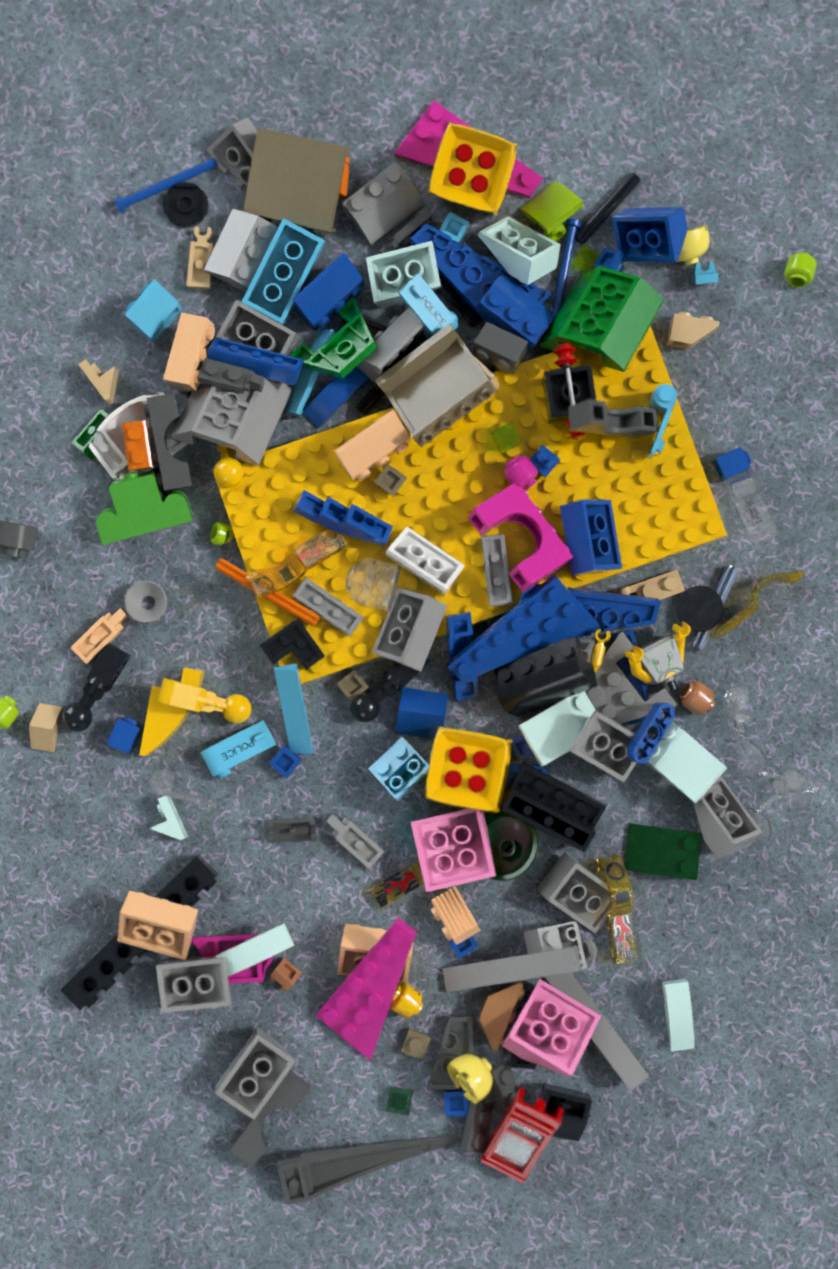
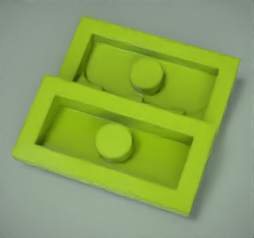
(552, 206)

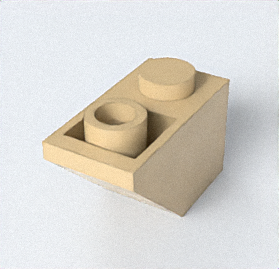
(688, 330)

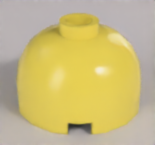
(694, 245)
(472, 1075)

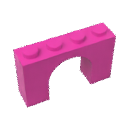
(516, 507)

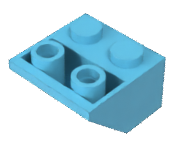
(153, 311)
(399, 768)

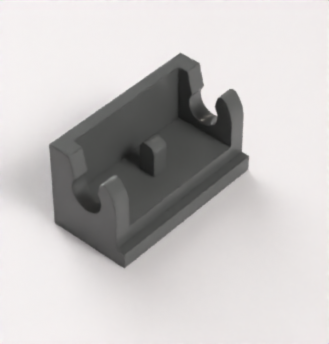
(292, 830)

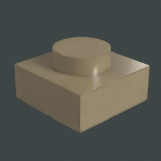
(390, 480)
(352, 685)
(415, 1043)

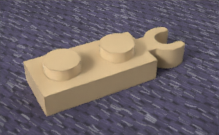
(198, 257)

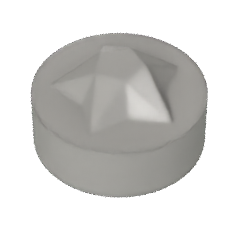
(589, 949)

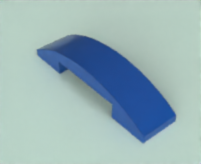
(334, 396)
(458, 637)

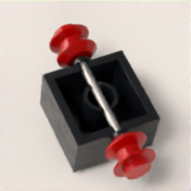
(567, 387)

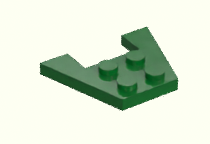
(343, 349)

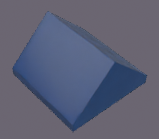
(421, 712)

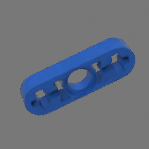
(641, 735)

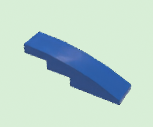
(347, 521)

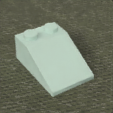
(521, 249)
(394, 269)
(557, 728)
(685, 763)

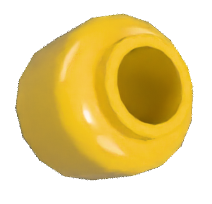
(406, 1000)

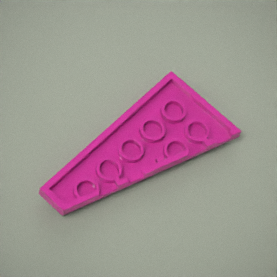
(425, 139)
(365, 996)

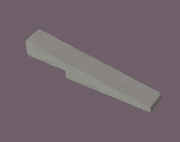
(512, 969)
(604, 1034)

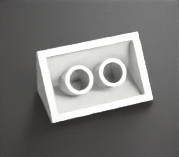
(424, 560)

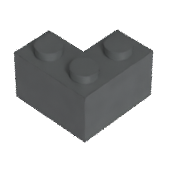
(499, 349)

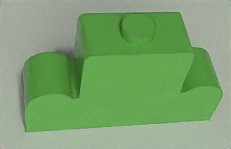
(141, 508)

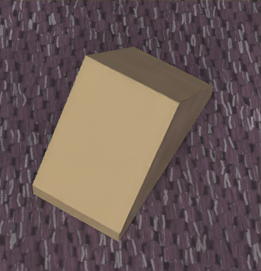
(45, 727)

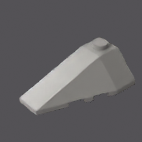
(235, 150)

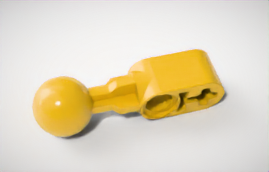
(228, 470)
(234, 708)

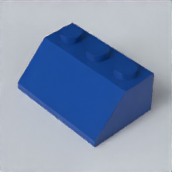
(650, 233)
(329, 292)
(515, 311)
(591, 536)

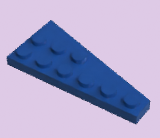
(468, 271)
(613, 609)
(534, 623)

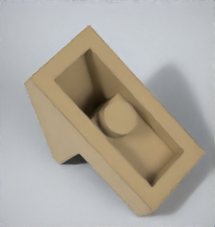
(105, 383)

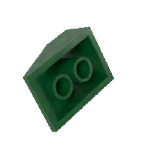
(663, 851)

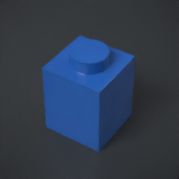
(732, 464)
(125, 735)

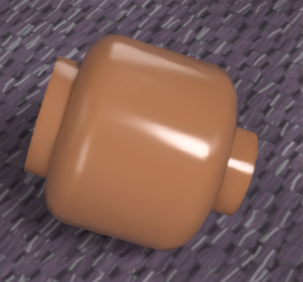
(697, 697)

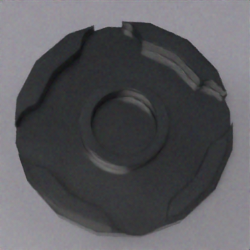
(188, 212)
(700, 608)

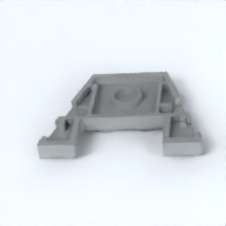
(615, 693)

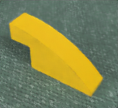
(165, 719)

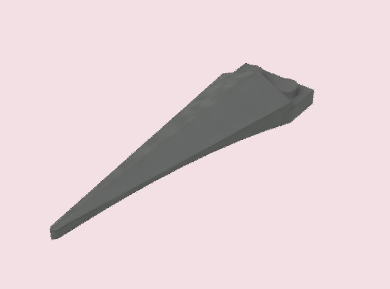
(325, 1170)

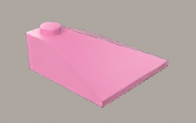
(453, 848)
(552, 1030)

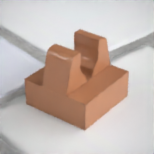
(285, 974)

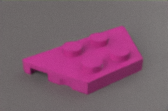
(213, 945)

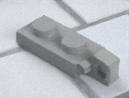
(355, 841)

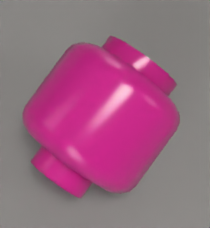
(521, 471)

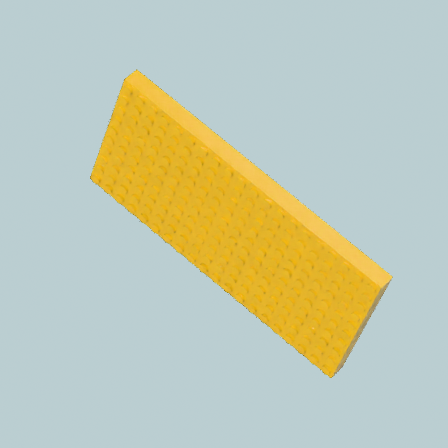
(656, 502)

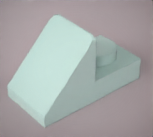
(173, 826)

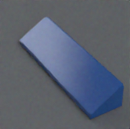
(261, 361)

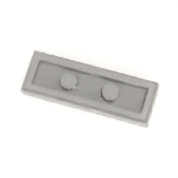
(496, 570)
(328, 606)

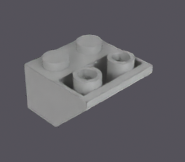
(554, 938)

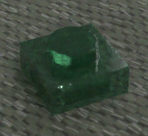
(399, 1100)

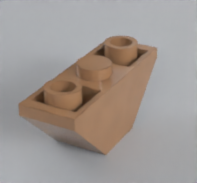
(499, 1012)

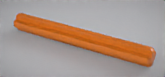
(277, 598)

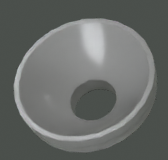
(134, 599)

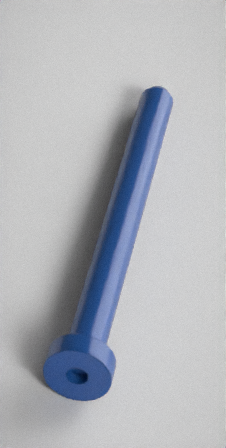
(165, 184)
(571, 225)

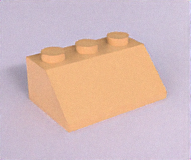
(188, 352)
(373, 447)
(157, 925)
(357, 943)

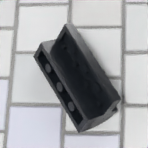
(544, 677)
(553, 806)

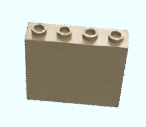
(295, 180)
(436, 385)

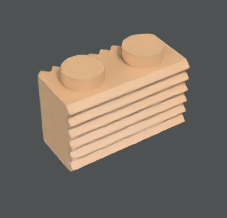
(455, 915)

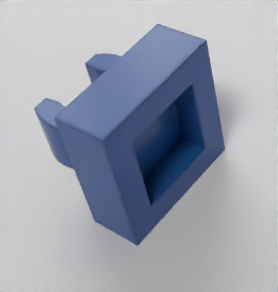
(611, 259)
(544, 461)

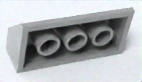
(392, 343)

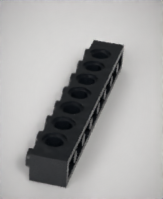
(77, 989)

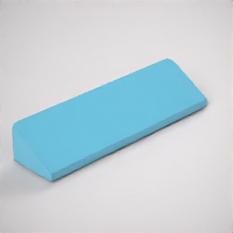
(306, 379)
(294, 709)

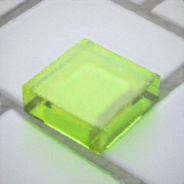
(585, 259)
(507, 437)

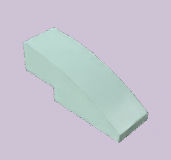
(256, 949)
(678, 1014)

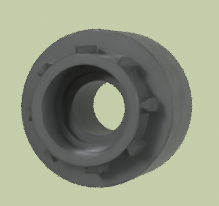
(17, 539)

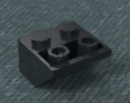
(575, 1112)

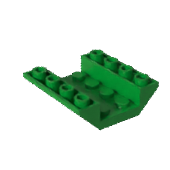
(605, 315)

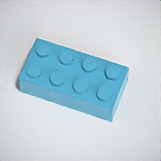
(283, 271)

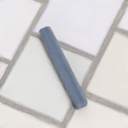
(723, 589)

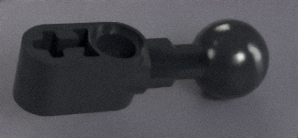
(100, 679)
(366, 706)

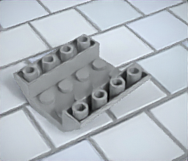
(234, 418)

